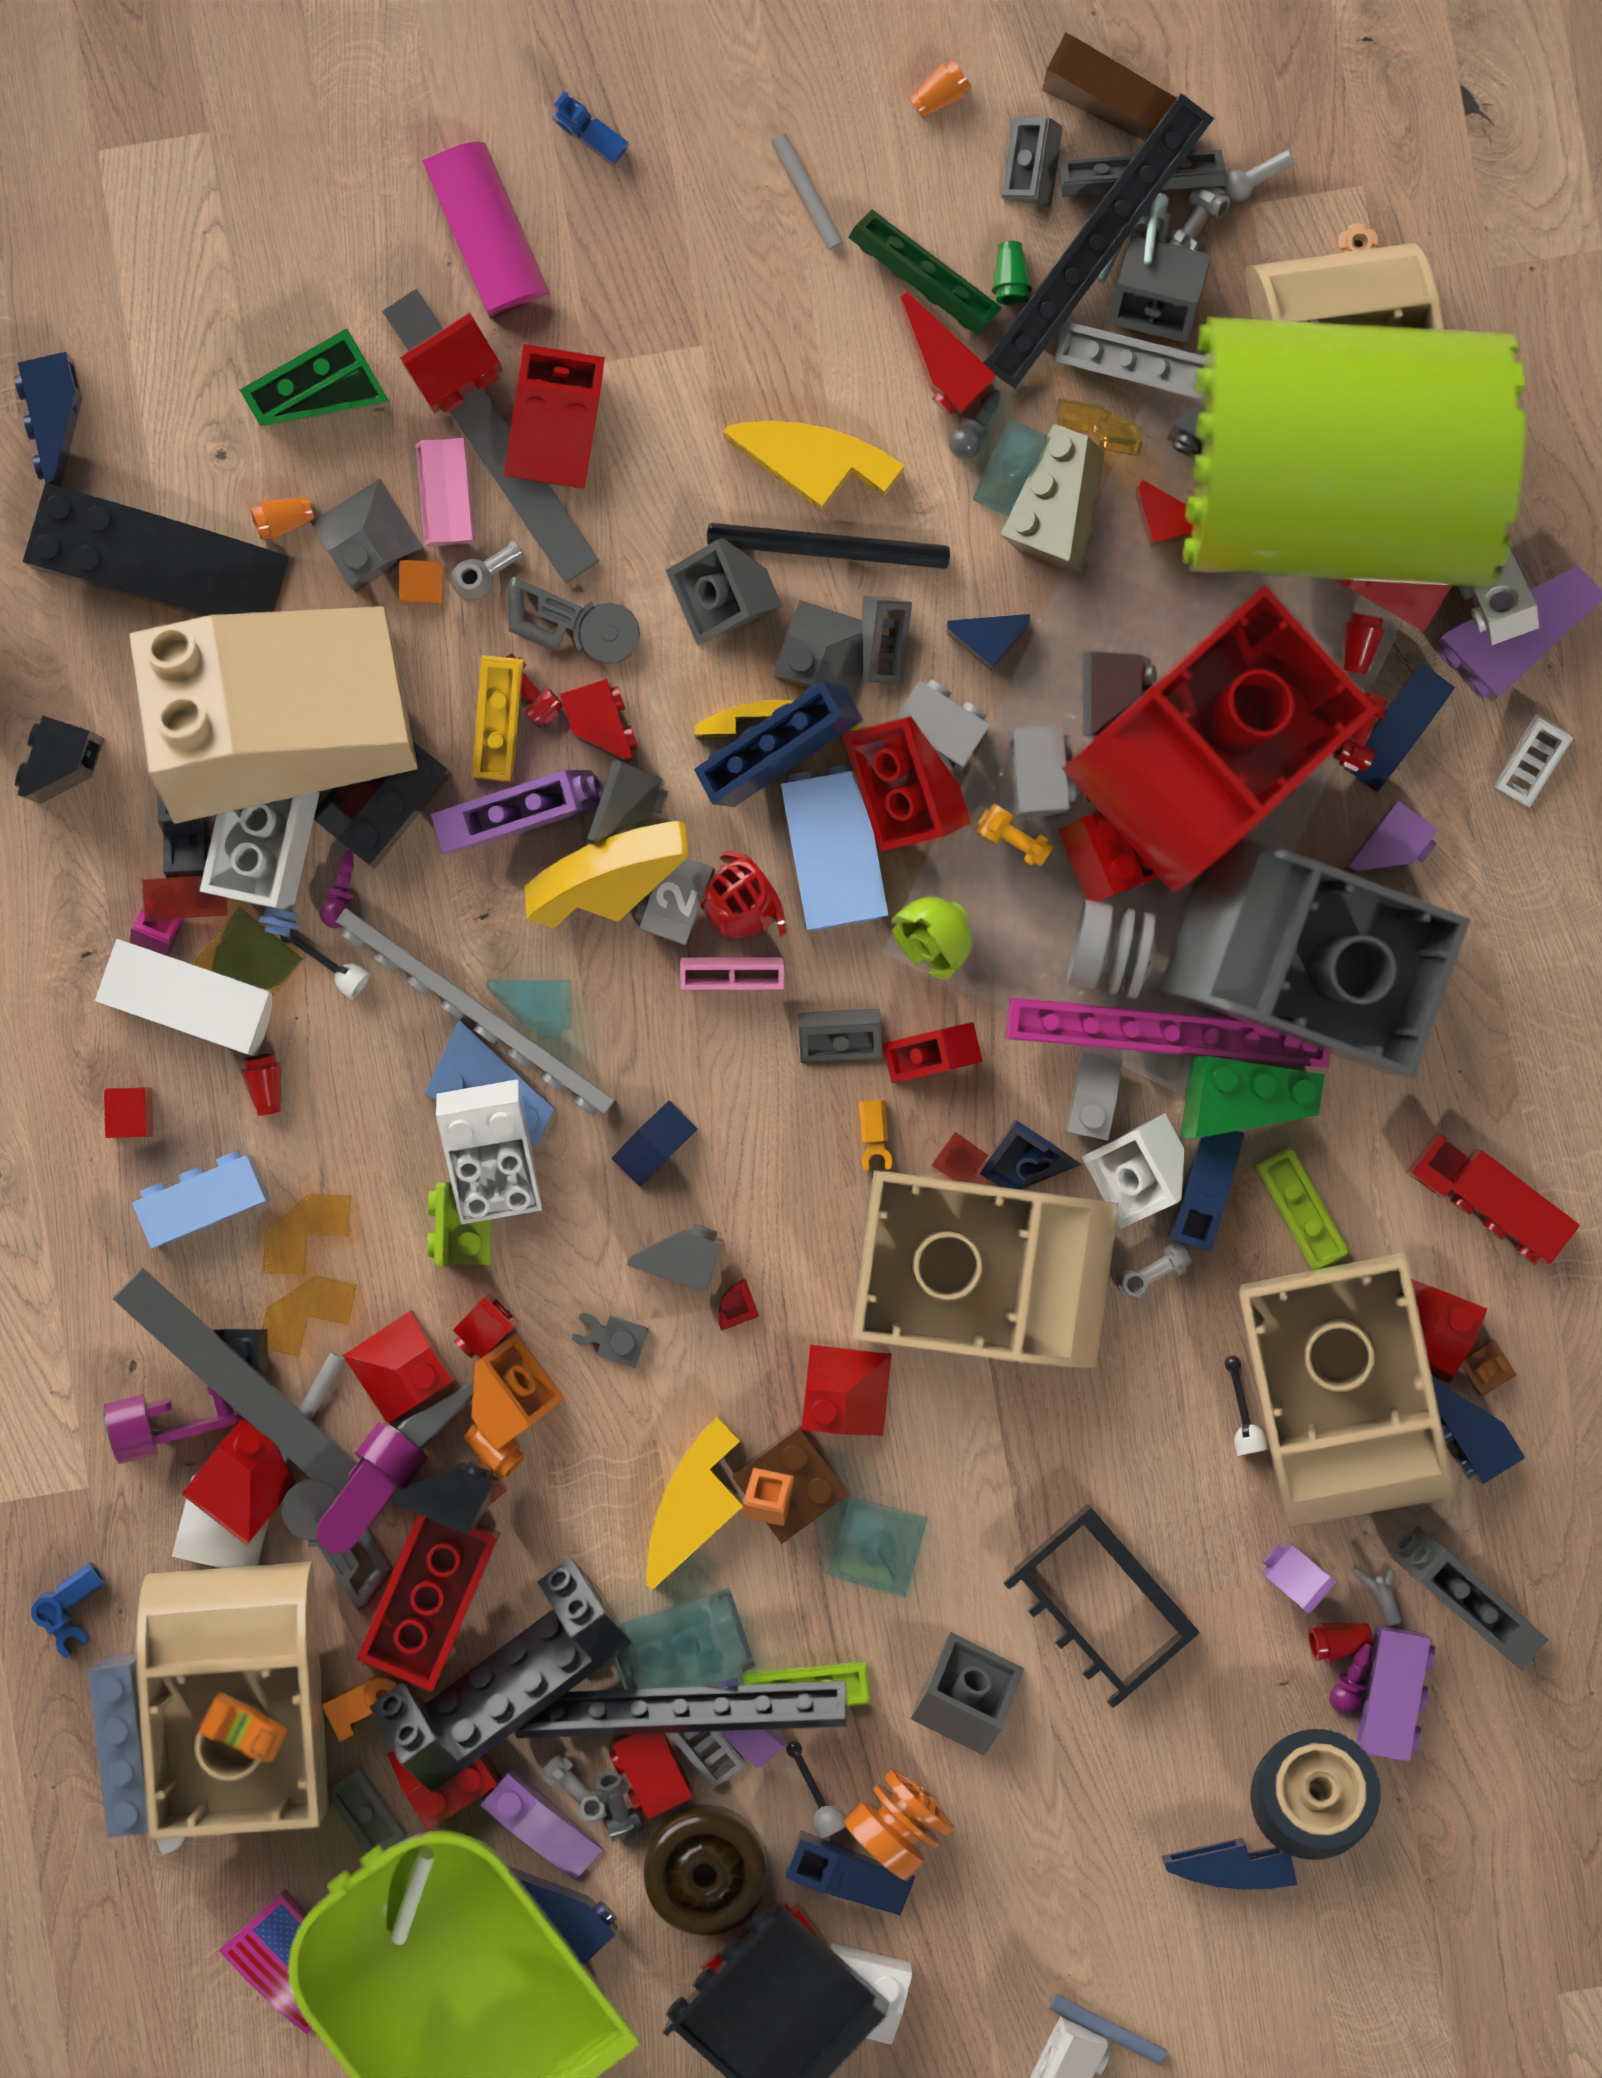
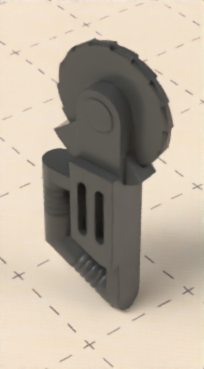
(604, 631)
(301, 1513)

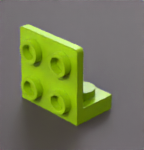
(452, 1240)

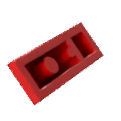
(949, 366)

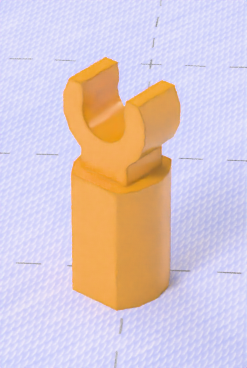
(874, 1131)

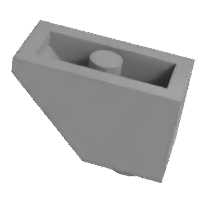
(1093, 1097)

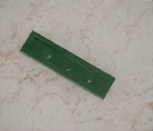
(924, 272)

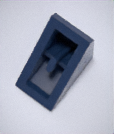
(988, 637)
(654, 1143)

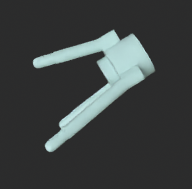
(1153, 220)

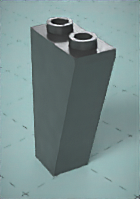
(1468, 1597)

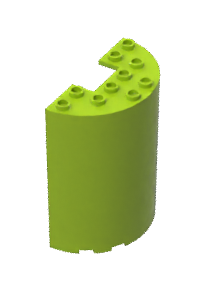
(1356, 452)

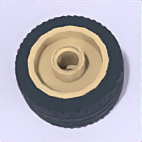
(1339, 1775)

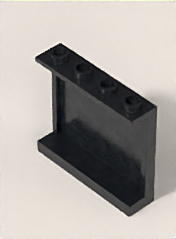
(777, 2004)

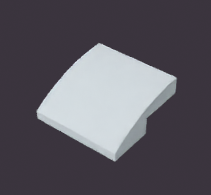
(208, 1543)

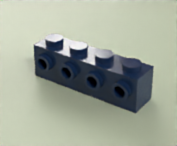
(778, 743)

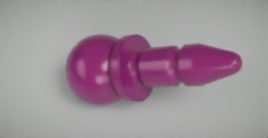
(338, 898)
(1347, 1694)

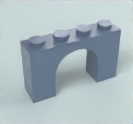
(119, 1743)

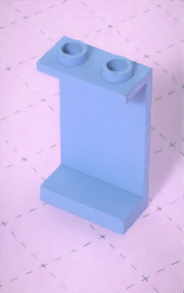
(833, 849)

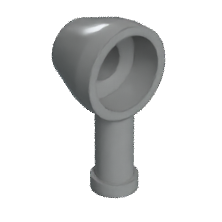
(485, 572)

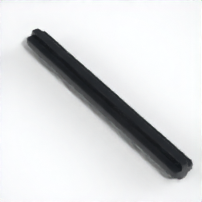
(831, 545)

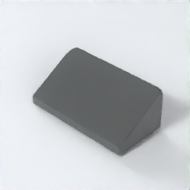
(1032, 161)
(840, 1035)

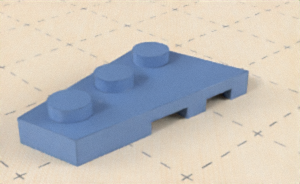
(472, 1063)

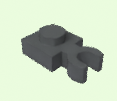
(618, 1340)

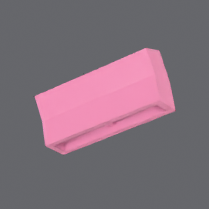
(444, 492)
(731, 964)

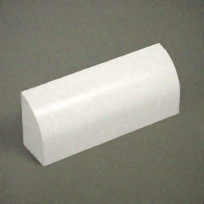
(186, 997)

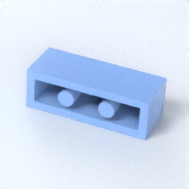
(200, 1199)

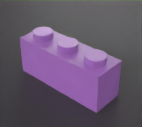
(1395, 1693)

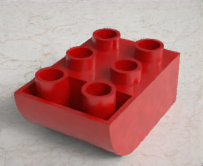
(1220, 739)

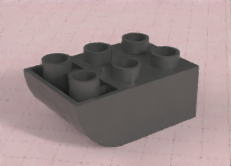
(1316, 956)

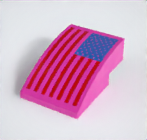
(263, 1951)

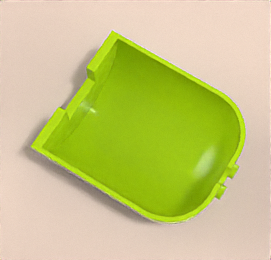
(470, 1991)

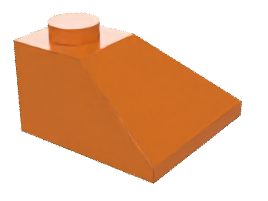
(510, 1392)

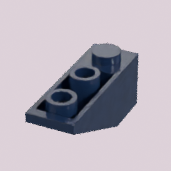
(53, 408)
(1206, 1190)
(1480, 1438)
(846, 1874)

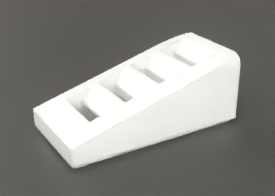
(1563, 739)

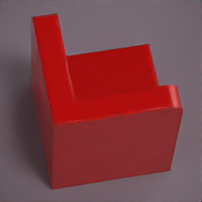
(128, 1112)
(1437, 1165)

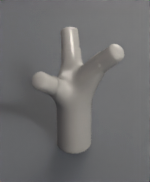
(1383, 1593)

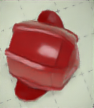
(741, 899)

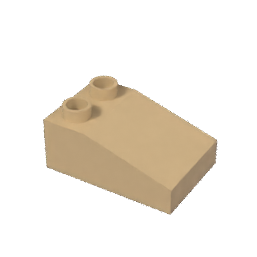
(269, 706)

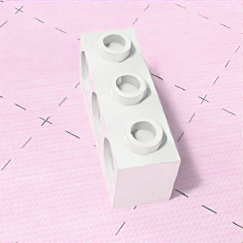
(1508, 593)

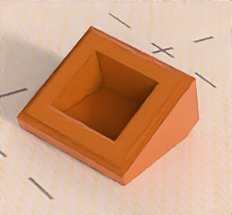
(420, 582)
(768, 1496)

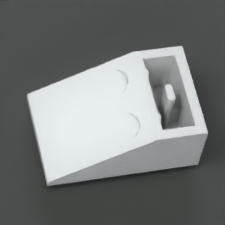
(488, 1151)

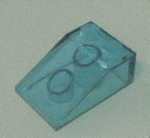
(686, 1645)

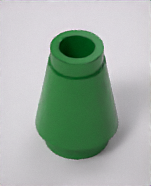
(1011, 275)

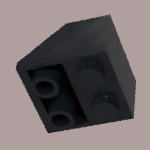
(58, 759)

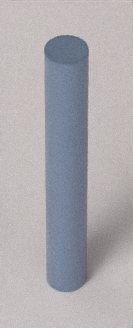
(1108, 2029)

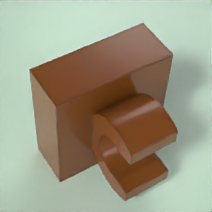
(1487, 1368)

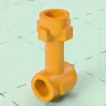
(996, 825)

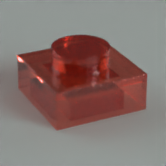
(959, 1159)

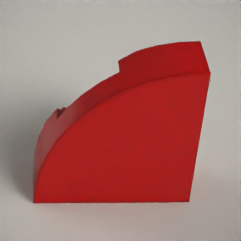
(737, 1306)

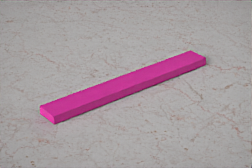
(1154, 1032)

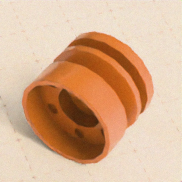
(898, 1824)

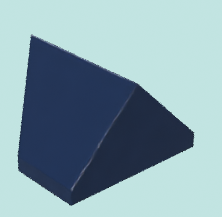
(1025, 1159)

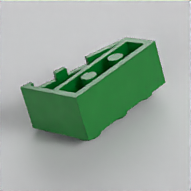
(315, 384)
(1245, 1095)

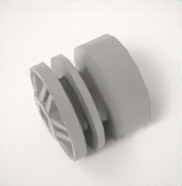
(1111, 949)

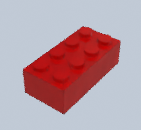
(427, 1601)

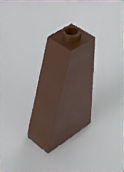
(1105, 88)

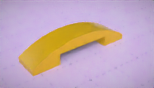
(724, 722)

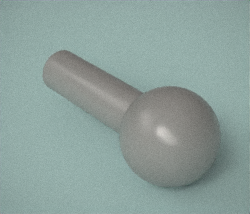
(1240, 183)

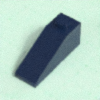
(574, 1914)

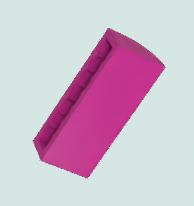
(486, 227)

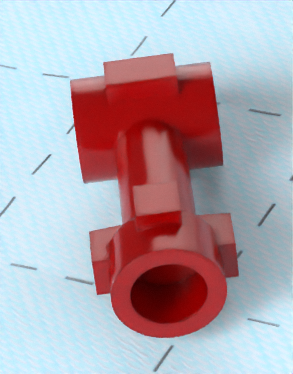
(542, 706)
(1353, 752)

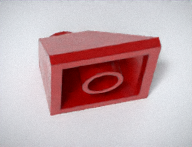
(1447, 1328)
(399, 1366)
(846, 1391)
(241, 1482)

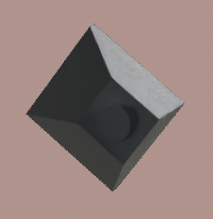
(452, 1496)

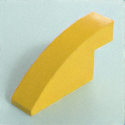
(814, 458)
(607, 875)
(693, 1503)

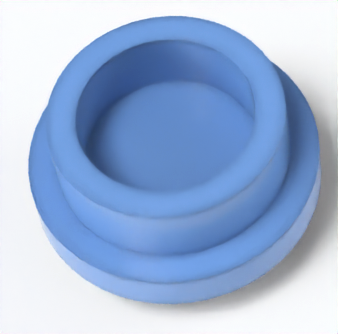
(279, 921)

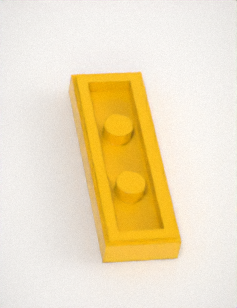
(497, 718)

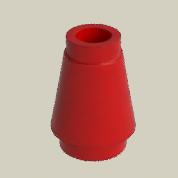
(1361, 641)
(263, 1082)
(1338, 1640)

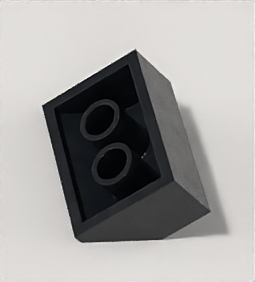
(378, 811)

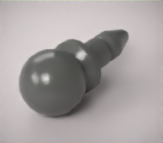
(966, 440)

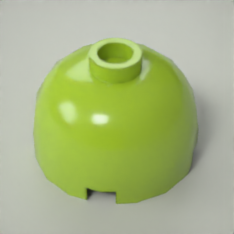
(934, 933)

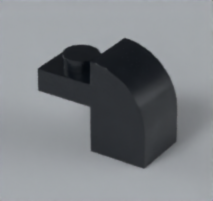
(182, 844)

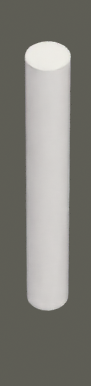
(412, 1895)

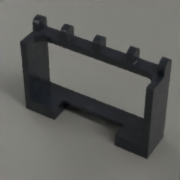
(1139, 1576)

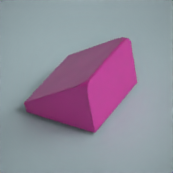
(155, 934)

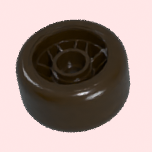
(705, 1837)

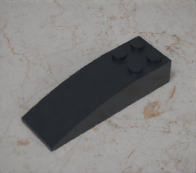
(151, 556)

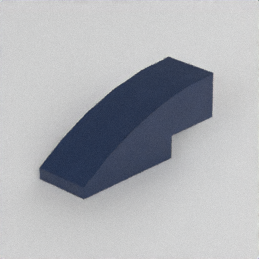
(1403, 724)
(1231, 1866)

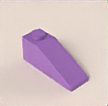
(540, 1824)

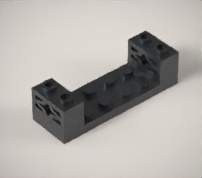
(507, 1687)

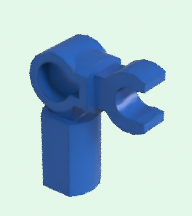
(575, 120)
(51, 1611)

